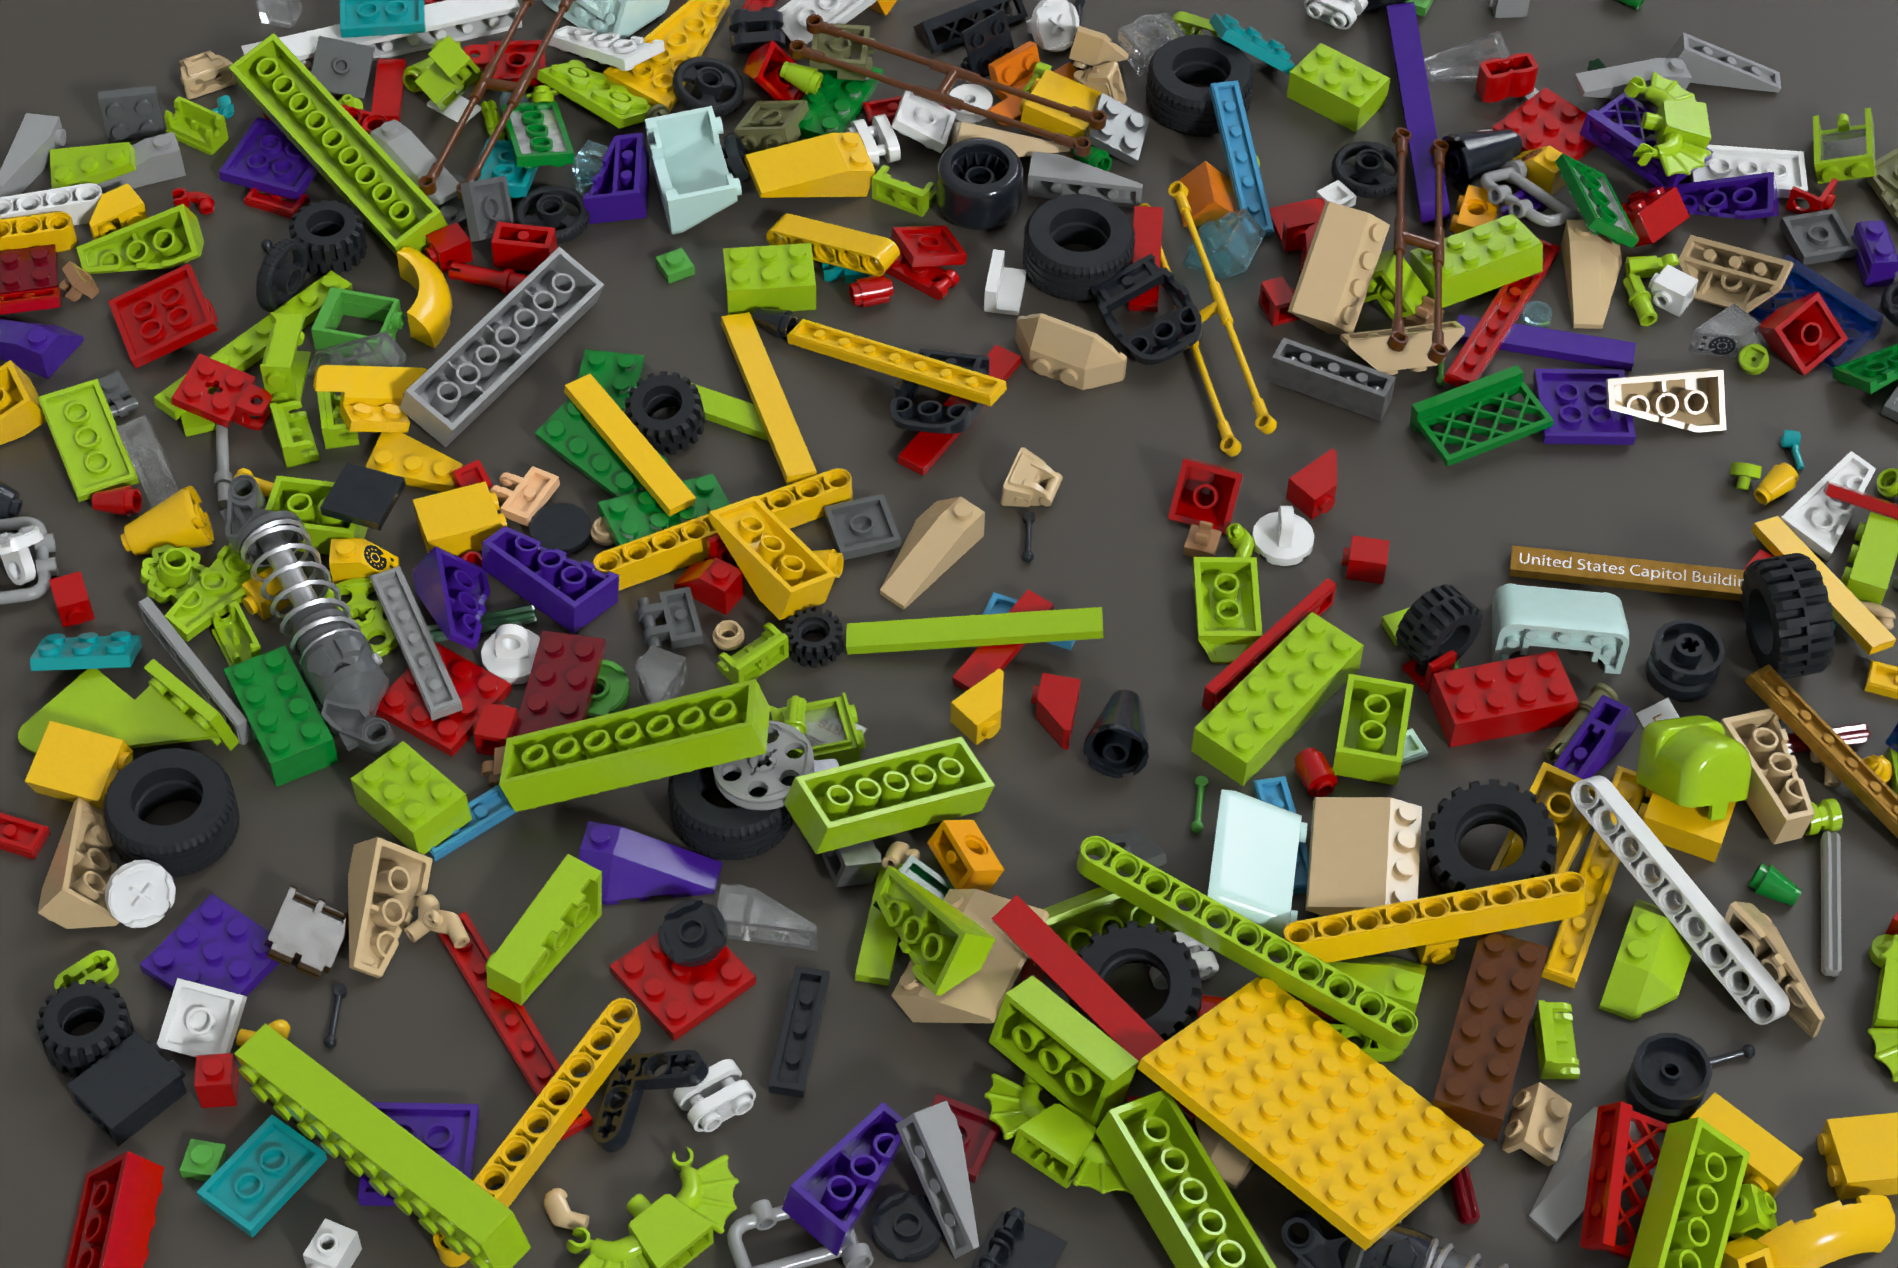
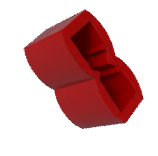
(1506, 77)

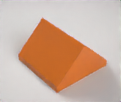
(1208, 194)

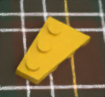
(414, 461)

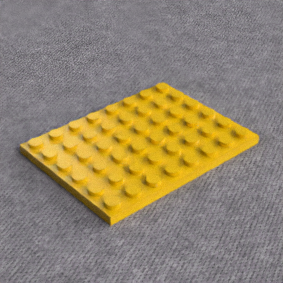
(1312, 1110)

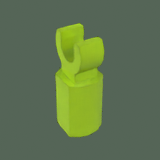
(1649, 265)

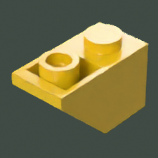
(117, 210)

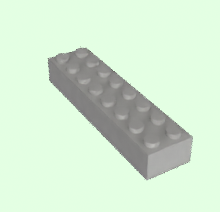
(501, 347)

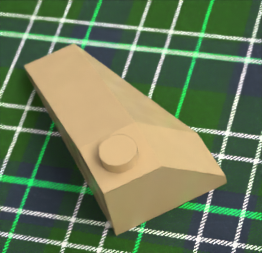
(1020, 144)
(1678, 398)
(932, 547)
(381, 900)
(1770, 949)

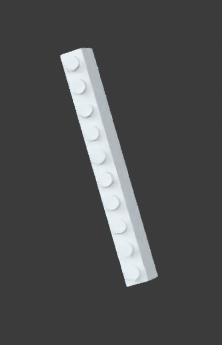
(455, 18)

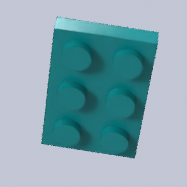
(381, 17)
(1252, 42)
(502, 163)
(86, 651)
(262, 1175)

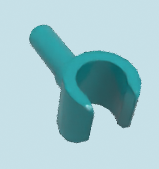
(224, 106)
(1792, 440)

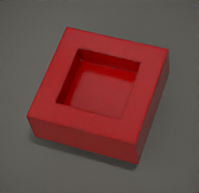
(470, 474)

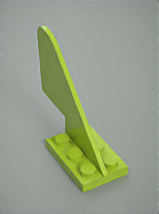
(159, 716)

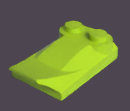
(1226, 605)

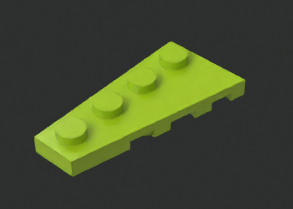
(212, 592)

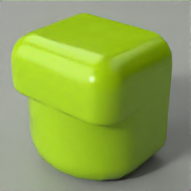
(1694, 764)

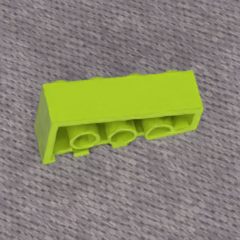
(547, 930)

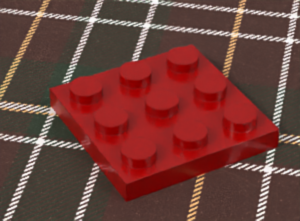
(1549, 121)
(162, 315)
(474, 686)
(677, 994)

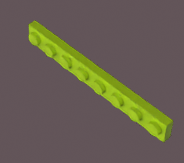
(251, 345)

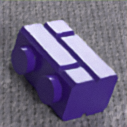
(1875, 253)

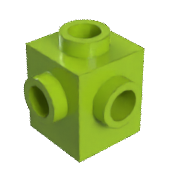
(1753, 1213)

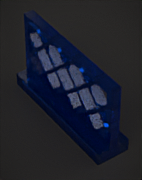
(1846, 307)

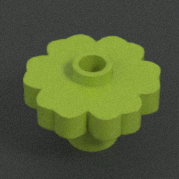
(170, 572)

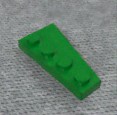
(1870, 371)

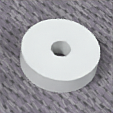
(973, 95)

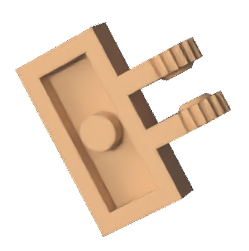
(525, 494)

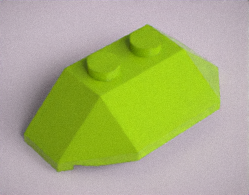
(1647, 964)

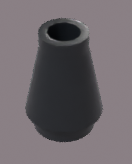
(775, 321)

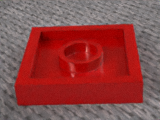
(928, 246)

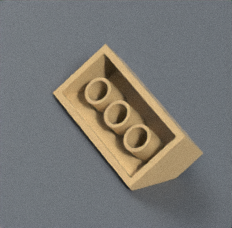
(1338, 268)

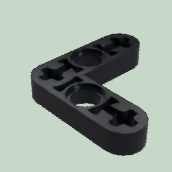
(630, 1079)

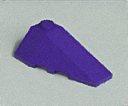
(1733, 197)
(36, 345)
(453, 594)
(645, 866)

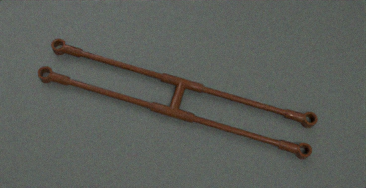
(816, 25)
(427, 183)
(1398, 339)

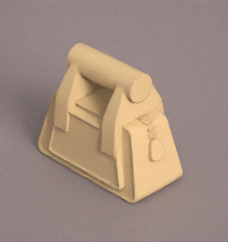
(205, 74)
(1105, 79)
(1026, 482)

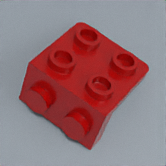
(1293, 219)

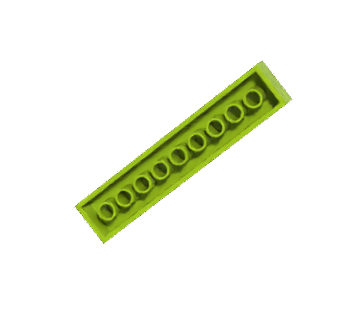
(337, 145)
(381, 1151)

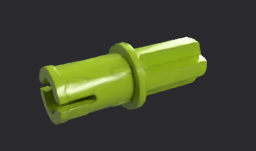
(1640, 300)
(796, 717)

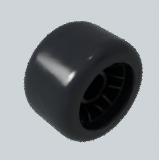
(979, 183)

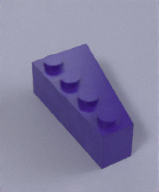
(549, 580)
(842, 1182)

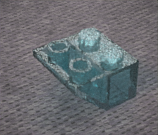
(1228, 244)

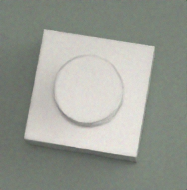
(1337, 193)

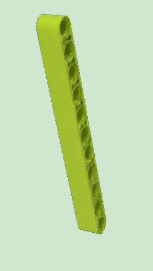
(1253, 957)

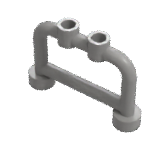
(1516, 172)
(45, 566)
(765, 1217)

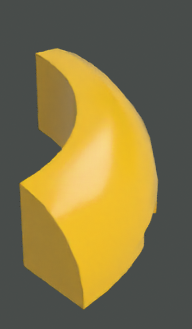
(433, 306)
(1833, 1233)

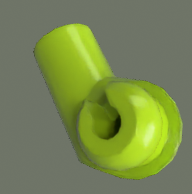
(1240, 540)

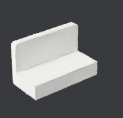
(1003, 286)

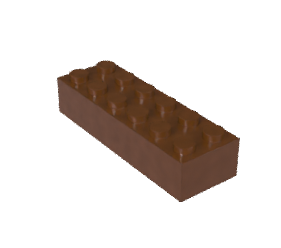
(1489, 1032)

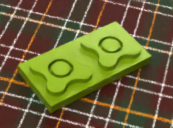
(595, 93)
(87, 439)

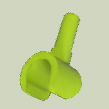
(1038, 72)

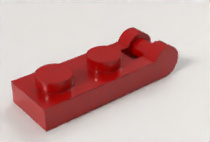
(929, 279)

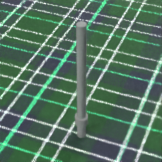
(223, 476)

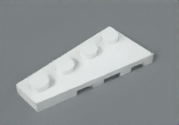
(605, 47)
(1822, 519)

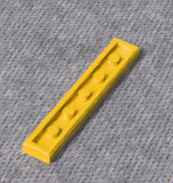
(629, 445)
(1845, 605)

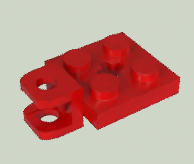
(516, 51)
(234, 401)

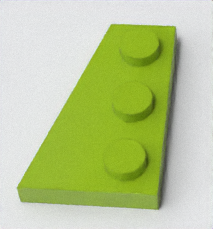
(90, 163)

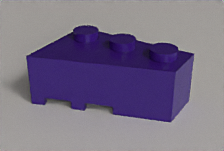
(622, 183)

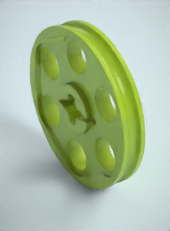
(367, 609)

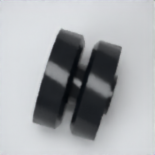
(1685, 660)
(1668, 1077)

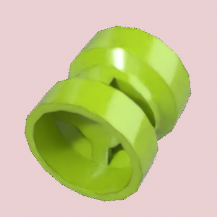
(1827, 817)

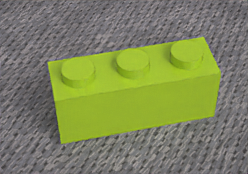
(1872, 558)

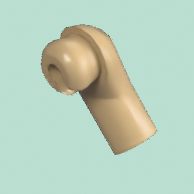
(898, 854)
(417, 928)

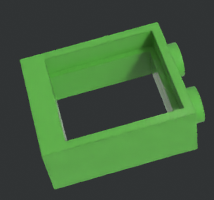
(355, 304)

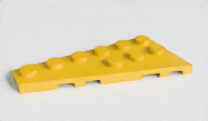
(684, 37)

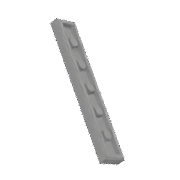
(416, 643)
(194, 669)

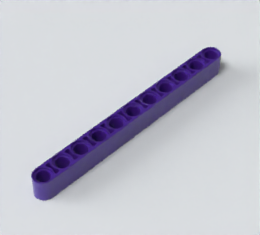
(1416, 105)

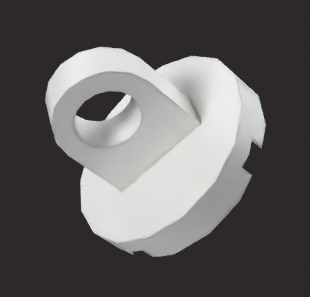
(1054, 25)
(1283, 537)
(16, 554)
(510, 653)
(139, 893)

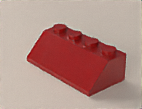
(116, 1214)

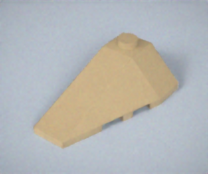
(1590, 273)
(79, 872)

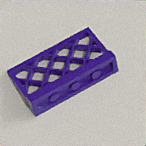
(1621, 144)

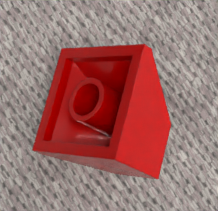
(764, 70)
(1803, 332)
(1205, 494)

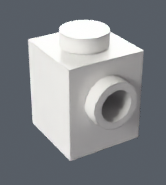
(1672, 290)
(332, 1247)

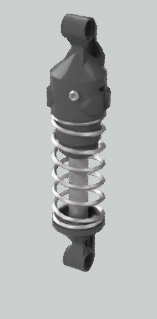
(332, 648)

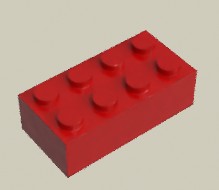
(1502, 698)

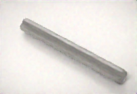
(1831, 904)

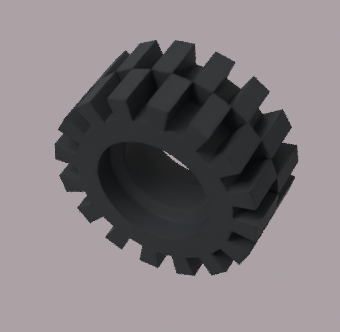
(814, 623)

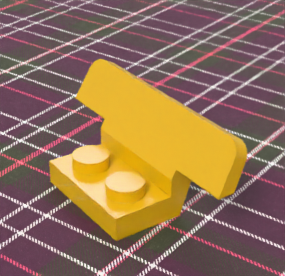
(369, 394)

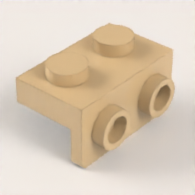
(1537, 1123)

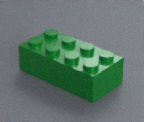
(281, 716)

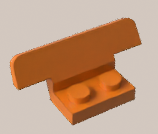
(1016, 71)

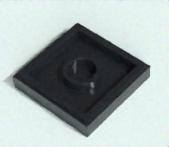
(363, 496)

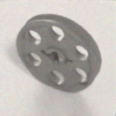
(767, 776)

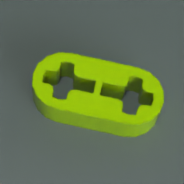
(86, 970)

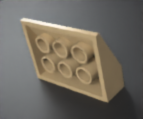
(1362, 853)
(980, 995)

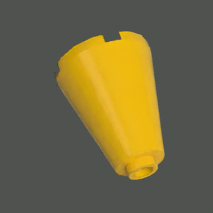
(173, 521)

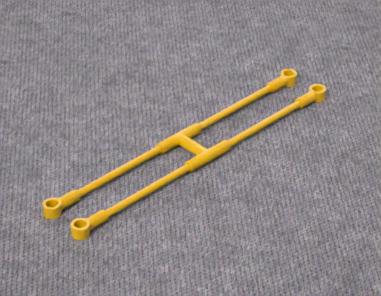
(1179, 192)

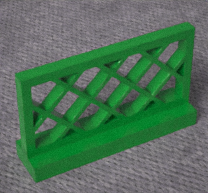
(1469, 400)

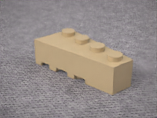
(1774, 788)

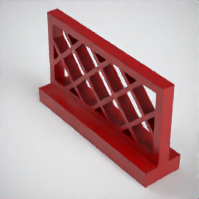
(1609, 1177)

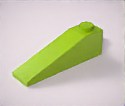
(149, 244)
(935, 935)
(1390, 976)

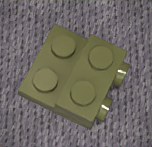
(844, 50)
(771, 124)

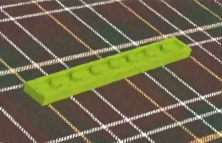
(974, 630)

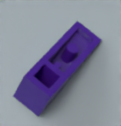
(1598, 738)

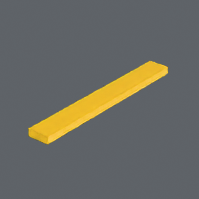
(897, 362)
(768, 397)
(1599, 871)

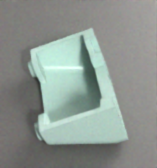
(612, 15)
(690, 167)
(1560, 620)
(1256, 860)

